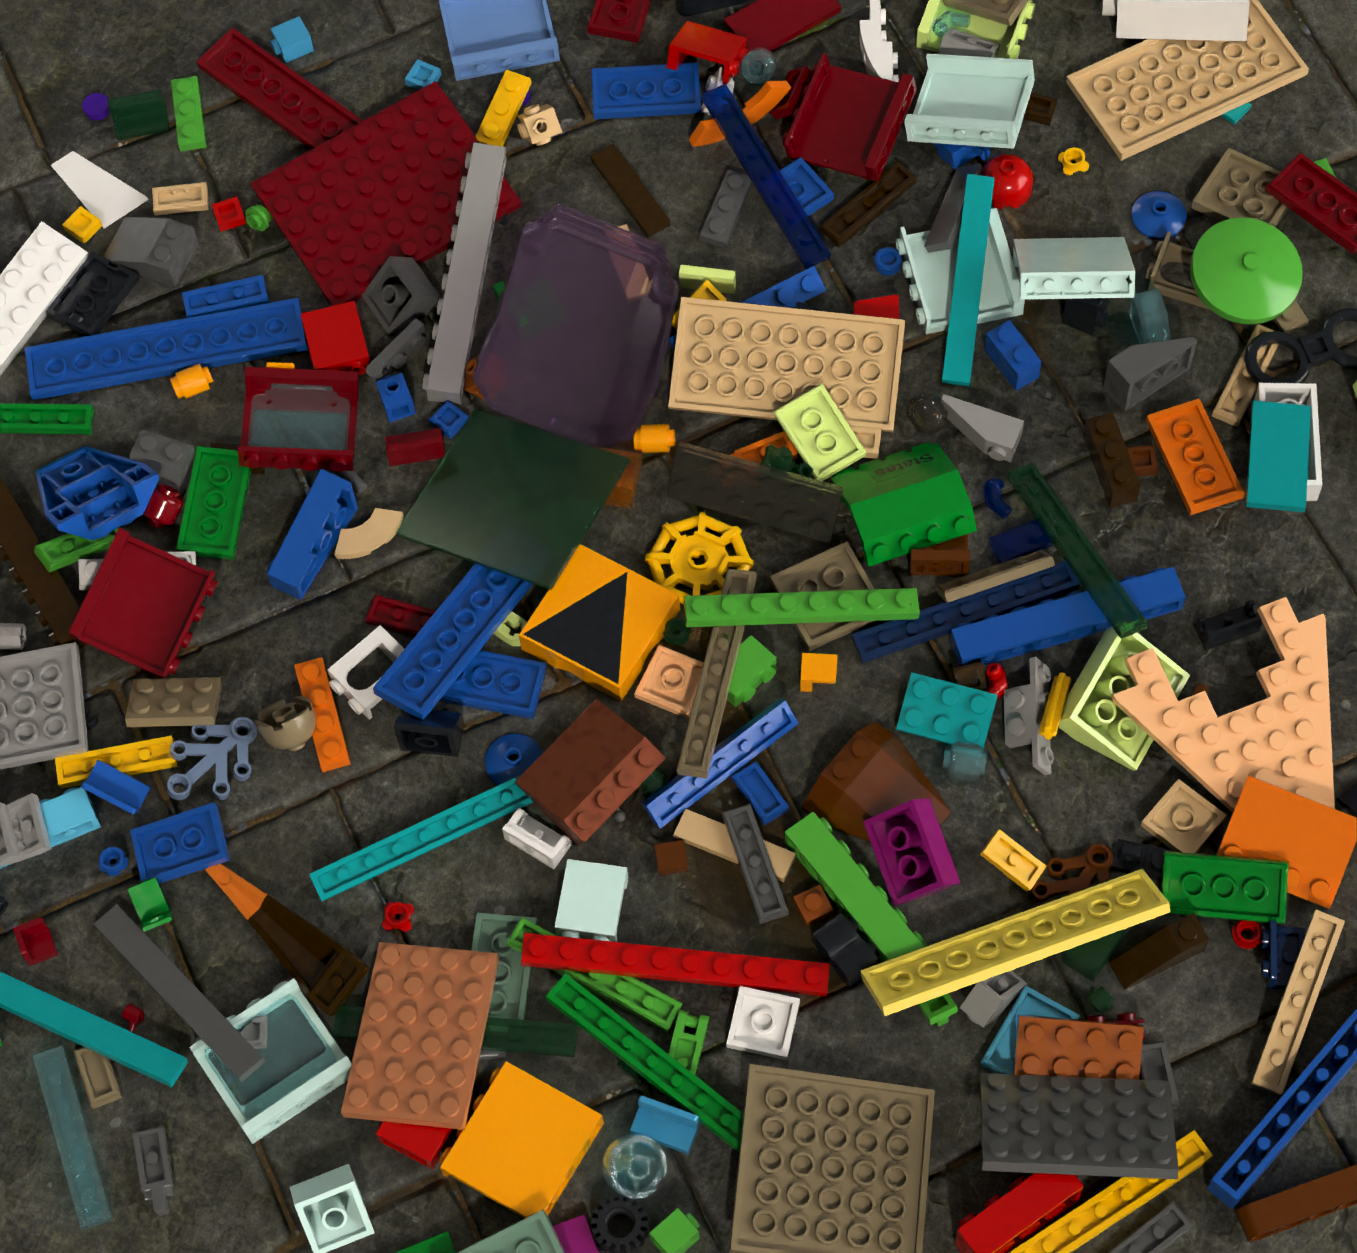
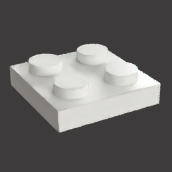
(763, 1023)

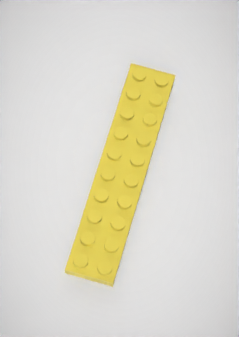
(1014, 941)

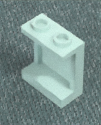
(591, 900)

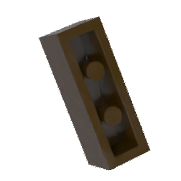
(1111, 460)

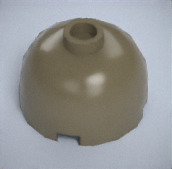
(288, 724)

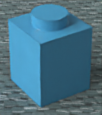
(291, 40)

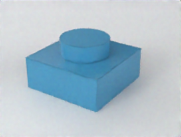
(422, 75)

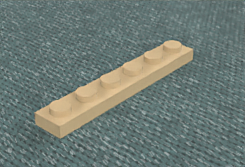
(1297, 1002)

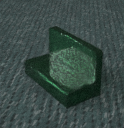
(139, 114)

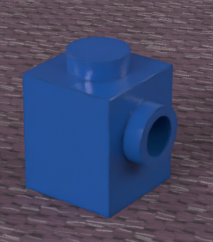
(395, 397)

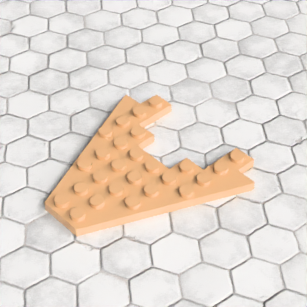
(1273, 740)

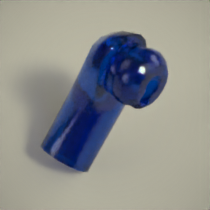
(993, 500)

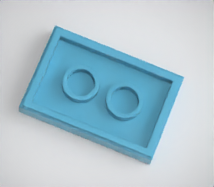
(1000, 1054)

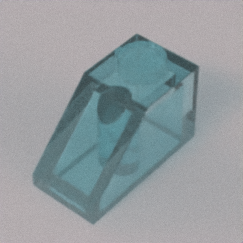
(1149, 317)

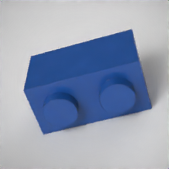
(1012, 355)

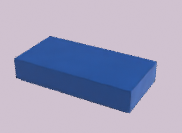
(760, 793)

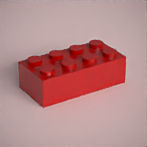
(1018, 1213)

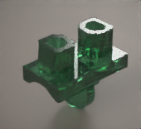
(782, 460)

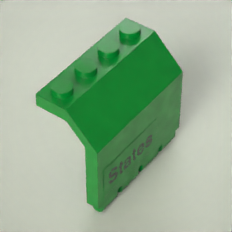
(906, 502)

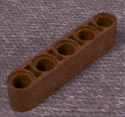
(1299, 1204)

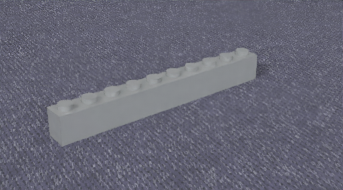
(466, 273)

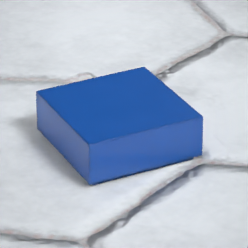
(449, 419)

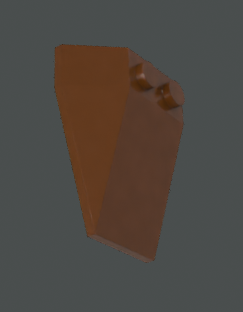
(868, 779)

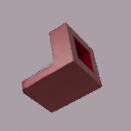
(35, 941)

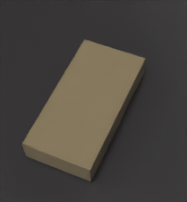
(97, 1077)

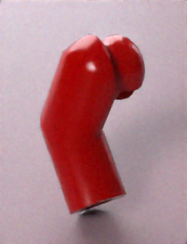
(996, 679)

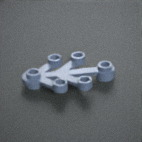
(214, 755)

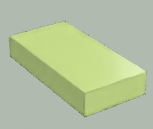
(693, 276)

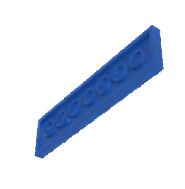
(450, 640)

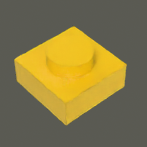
(82, 225)

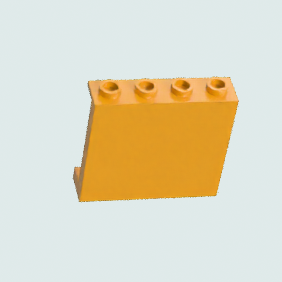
(521, 1142)

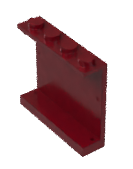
(848, 120)

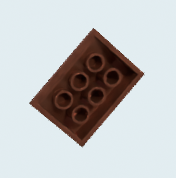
(589, 771)

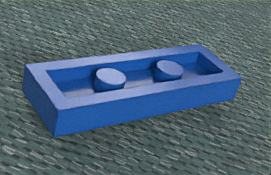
(226, 296)

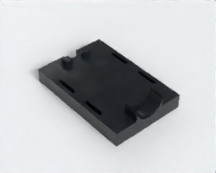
(92, 295)

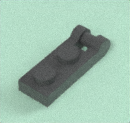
(396, 353)

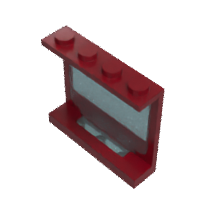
(299, 419)

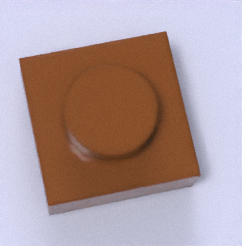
(813, 905)

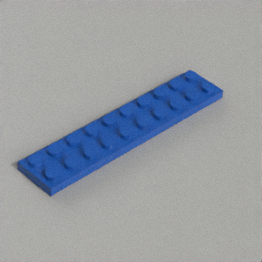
(165, 348)

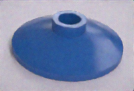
(1155, 223)
(498, 765)

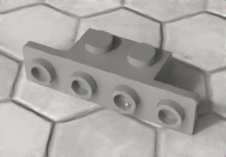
(1024, 713)

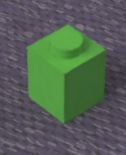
(675, 1233)

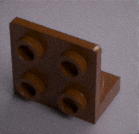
(942, 559)

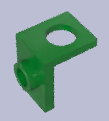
(150, 904)

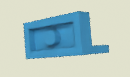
(665, 1124)

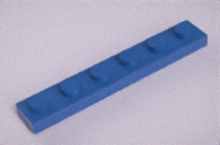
(785, 294)
(726, 759)

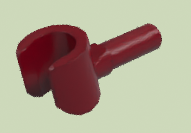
(134, 1016)

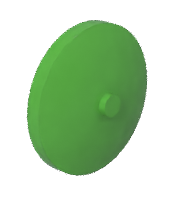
(1246, 270)

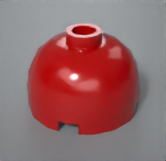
(1012, 180)

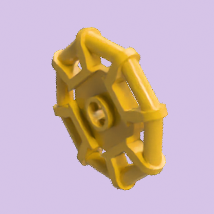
(701, 543)

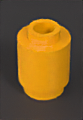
(191, 381)
(654, 438)

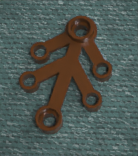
(1079, 883)

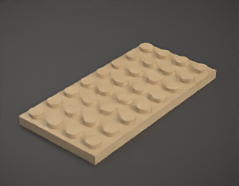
(1179, 84)
(764, 356)

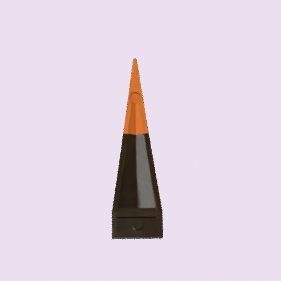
(316, 960)

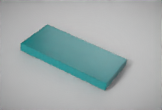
(1278, 456)

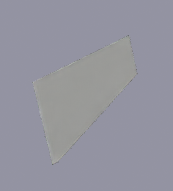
(97, 189)

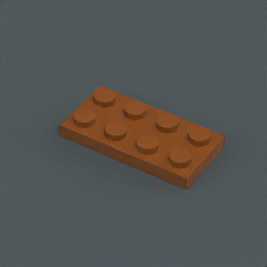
(1077, 1048)

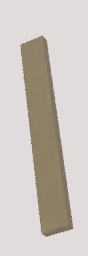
(714, 685)

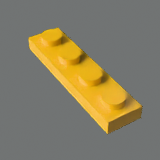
(128, 758)

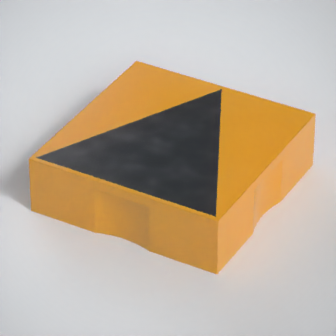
(599, 622)

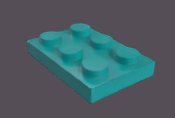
(946, 711)

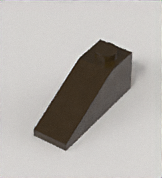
(1160, 951)

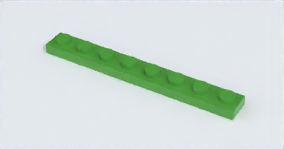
(801, 607)

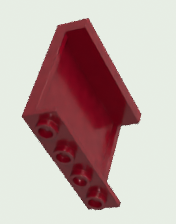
(143, 605)

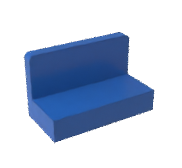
(116, 787)

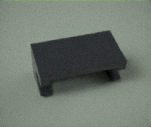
(1228, 626)

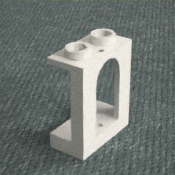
(362, 700)

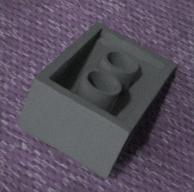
(153, 248)
(1146, 369)

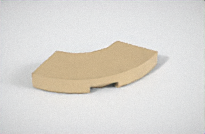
(370, 535)

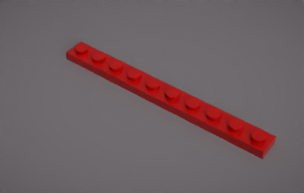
(675, 964)

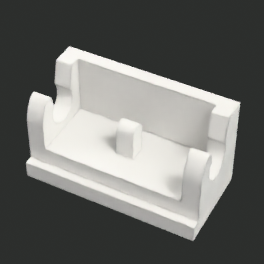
(536, 838)

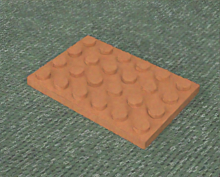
(421, 1036)

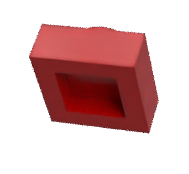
(228, 214)

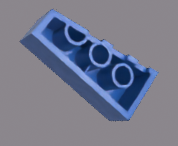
(313, 534)

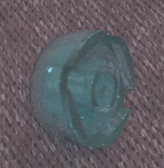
(634, 1165)

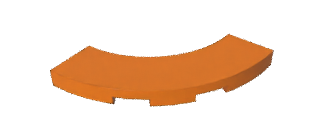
(755, 108)

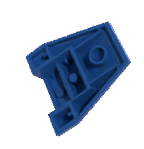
(94, 491)

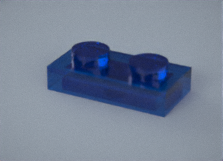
(1019, 541)

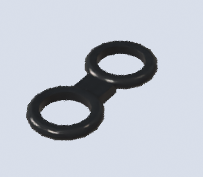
(1308, 349)

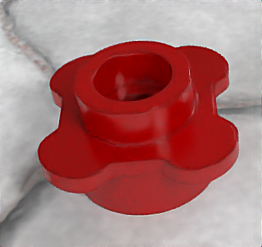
(398, 908)

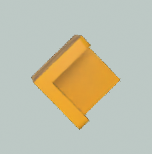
(817, 669)

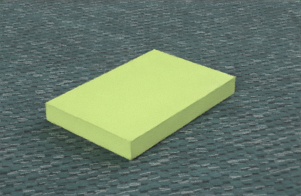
(819, 433)

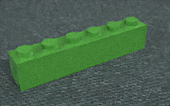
(850, 888)

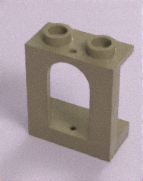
(1167, 253)

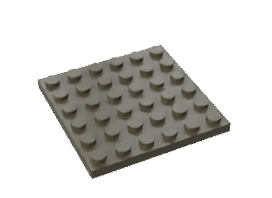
(831, 1165)

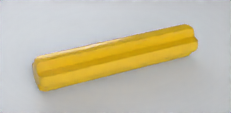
(1055, 706)

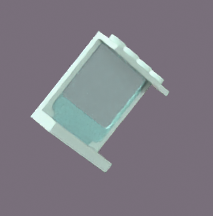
(298, 1066)

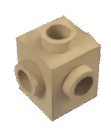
(547, 124)

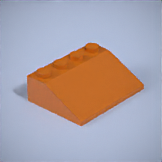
(1293, 829)

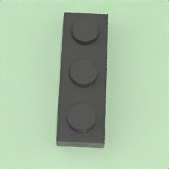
(726, 209)

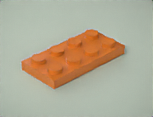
(1194, 457)

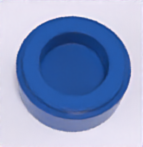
(887, 261)

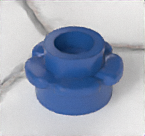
(110, 854)

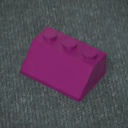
(911, 851)

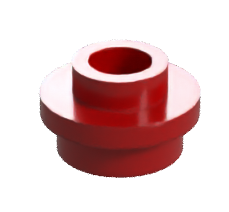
(1250, 926)

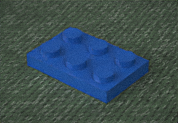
(180, 844)

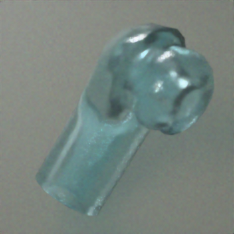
(948, 20)

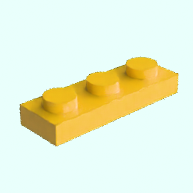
(503, 109)

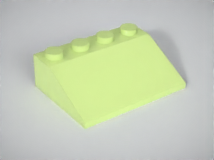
(1089, 708)

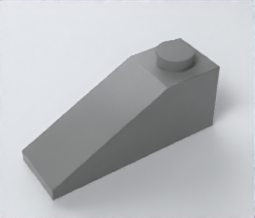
(987, 429)

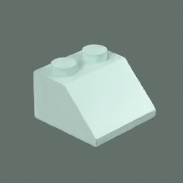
(331, 1210)

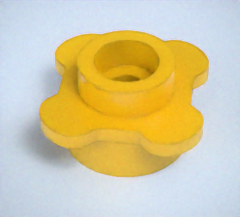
(1076, 155)

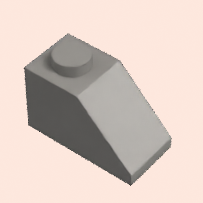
(992, 997)

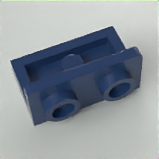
(1281, 953)

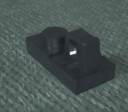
(1135, 856)

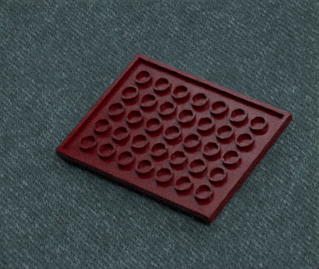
(375, 193)

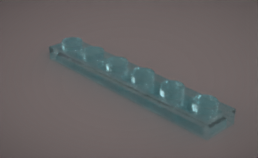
(72, 1138)

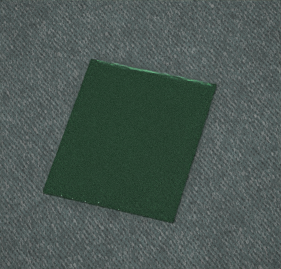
(513, 498)

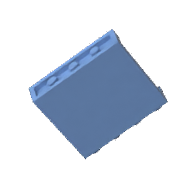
(497, 35)

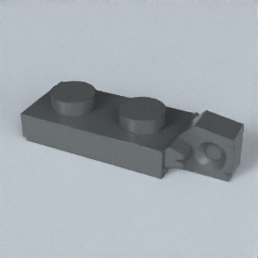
(154, 1167)

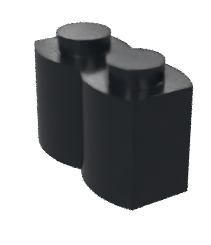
(844, 948)

